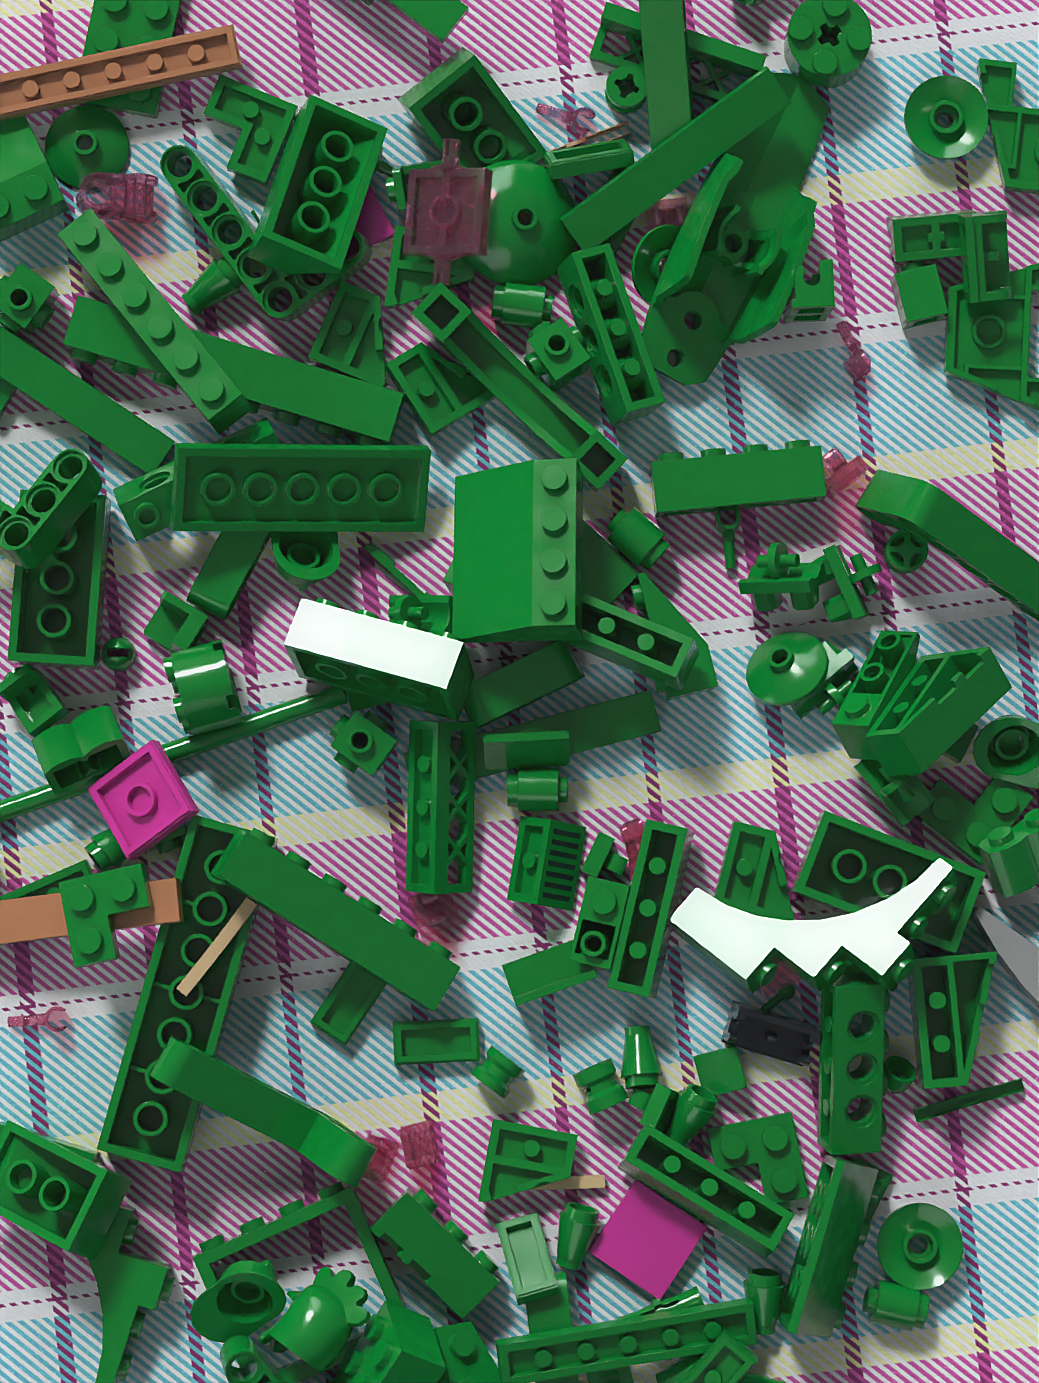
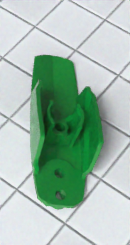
(738, 243)

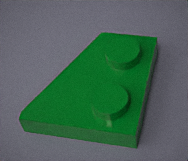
(413, 276)
(352, 336)
(435, 388)
(753, 873)
(524, 1159)

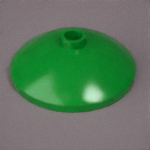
(520, 251)

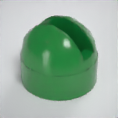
(119, 663)
(901, 1067)

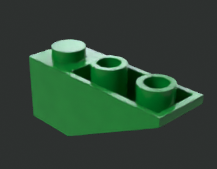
(661, 611)
(873, 688)

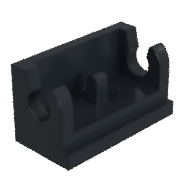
(770, 1034)

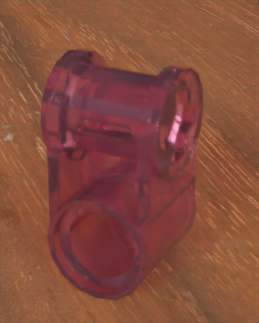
(122, 196)

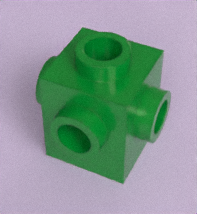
(27, 286)
(556, 353)
(370, 757)

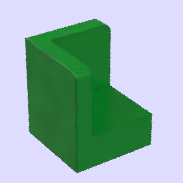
(176, 624)

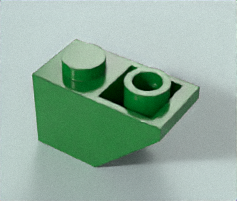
(599, 923)

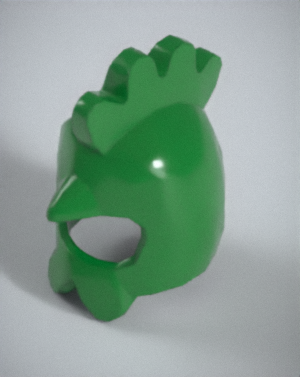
(320, 1319)

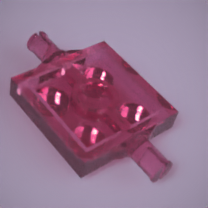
(447, 211)

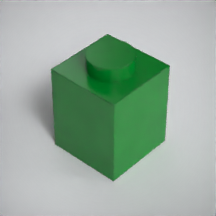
(918, 295)

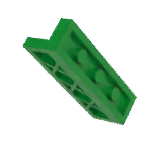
(701, 49)
(433, 806)

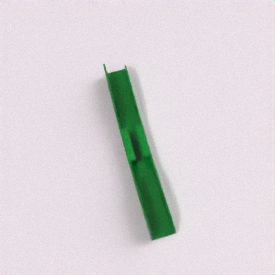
(388, 564)
(968, 1099)

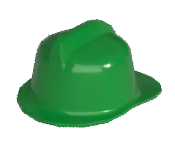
(305, 556)
(1009, 750)
(239, 1302)

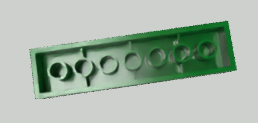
(144, 1115)

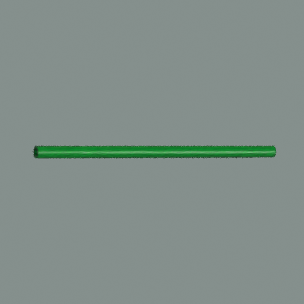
(192, 745)

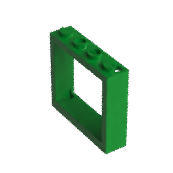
(293, 1215)

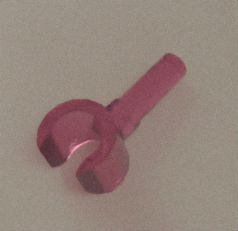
(567, 117)
(859, 363)
(631, 835)
(36, 1020)

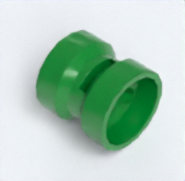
(600, 1086)

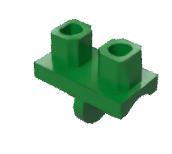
(782, 573)
(850, 602)
(427, 612)
(834, 686)
(901, 795)

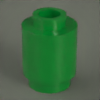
(521, 305)
(637, 538)
(536, 789)
(895, 1305)

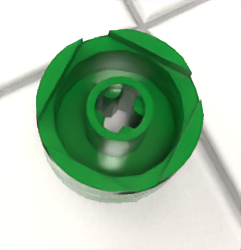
(827, 64)
(205, 688)

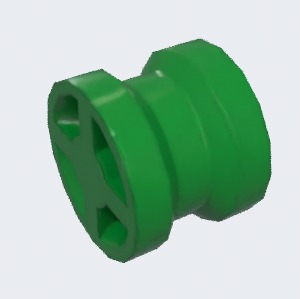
(623, 98)
(913, 550)
(497, 1072)

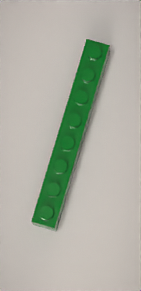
(265, 379)

